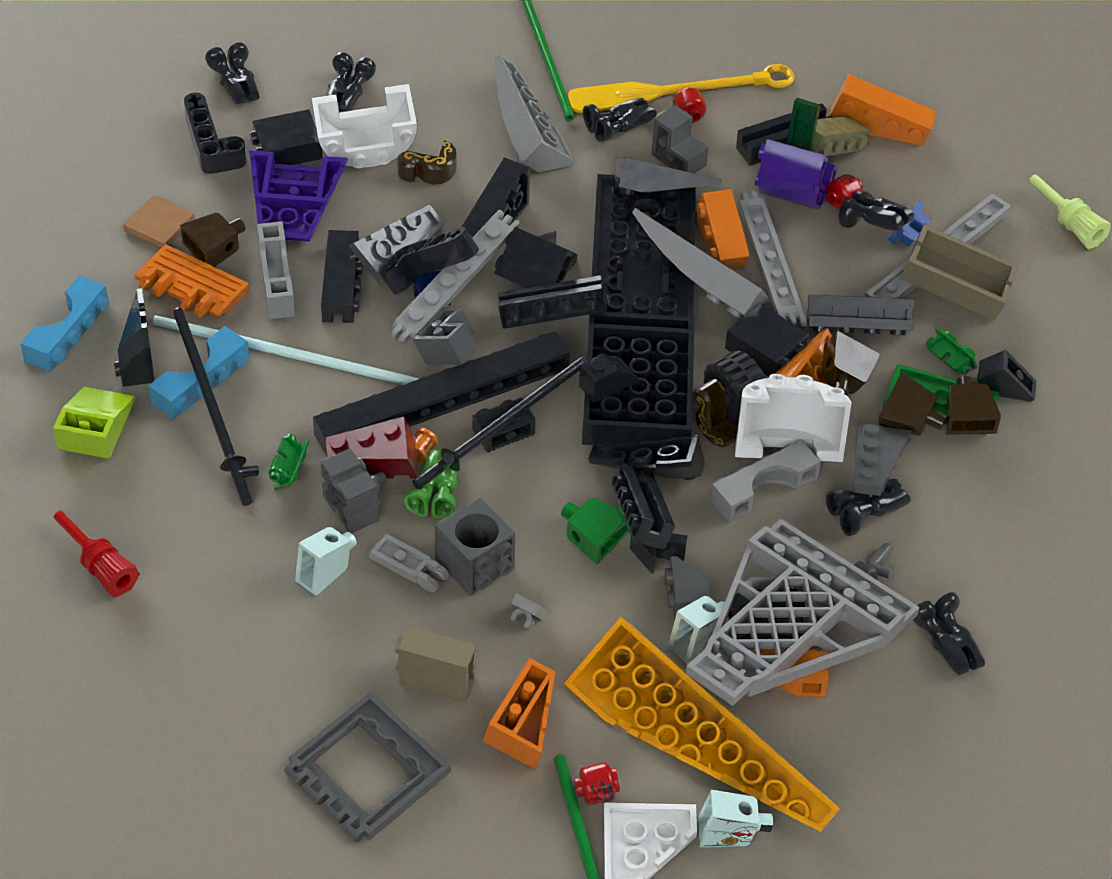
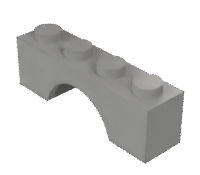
(275, 270)
(792, 465)

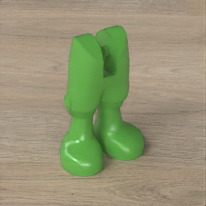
(443, 502)

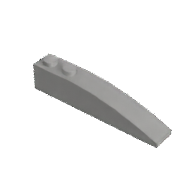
(526, 123)
(706, 272)

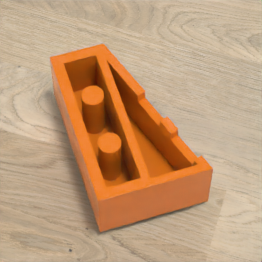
(522, 716)

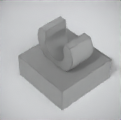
(527, 608)

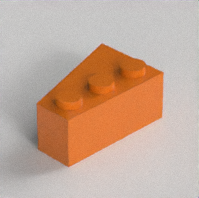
(722, 228)

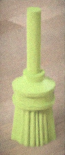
(1076, 216)

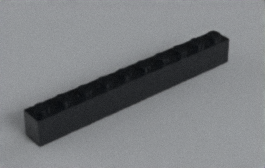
(450, 388)

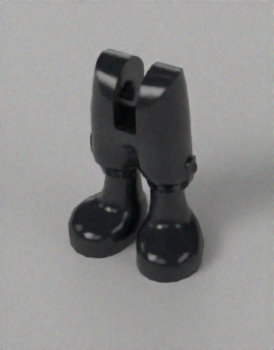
(344, 66)
(238, 82)
(619, 118)
(875, 211)
(843, 503)
(955, 646)

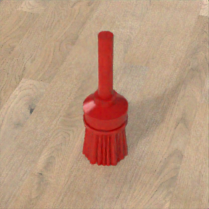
(101, 559)

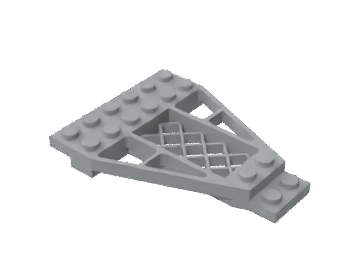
(821, 577)

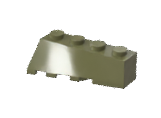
(839, 136)

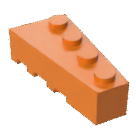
(883, 111)

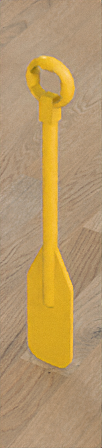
(613, 94)

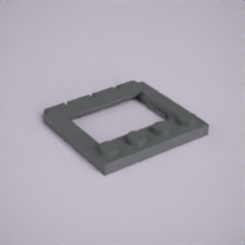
(396, 739)

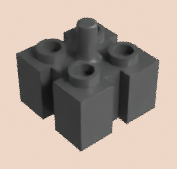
(351, 490)

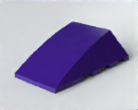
(293, 192)

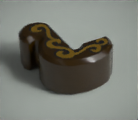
(428, 167)
(712, 414)

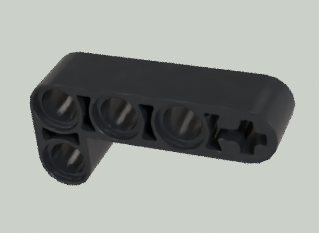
(212, 153)
(427, 257)

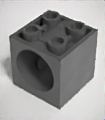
(475, 546)

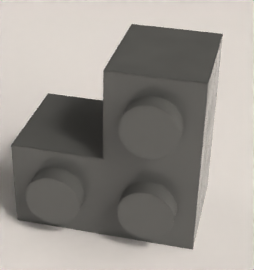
(674, 143)
(446, 338)

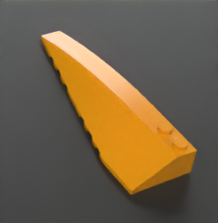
(656, 701)

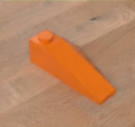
(808, 360)

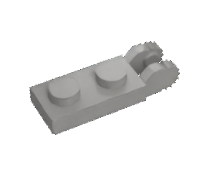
(408, 562)

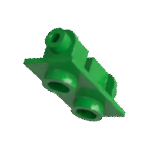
(959, 358)
(285, 470)

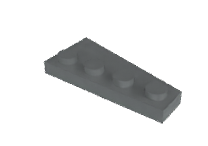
(876, 456)

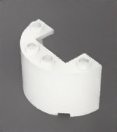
(370, 134)
(791, 410)

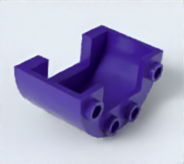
(794, 174)

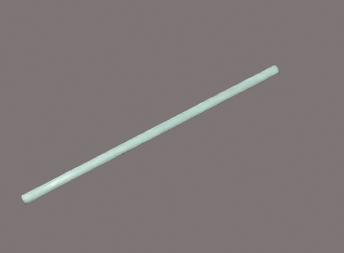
(296, 354)

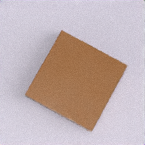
(158, 221)

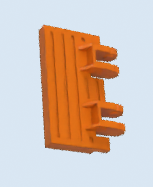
(191, 282)

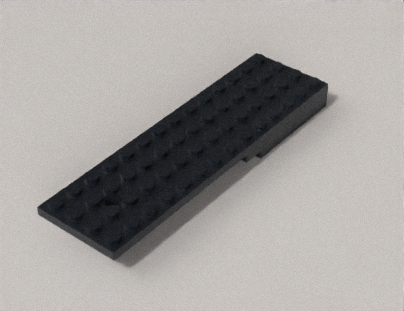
(645, 317)

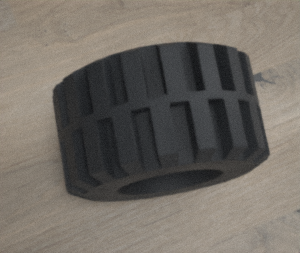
(735, 373)

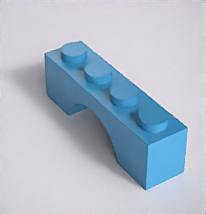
(49, 344)
(176, 391)

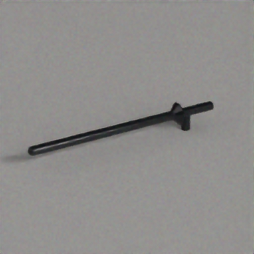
(451, 458)
(232, 461)

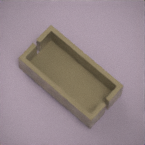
(959, 272)

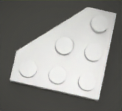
(645, 837)

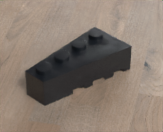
(505, 191)

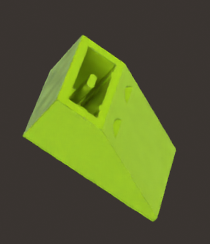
(92, 422)

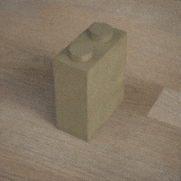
(436, 663)

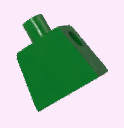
(594, 527)

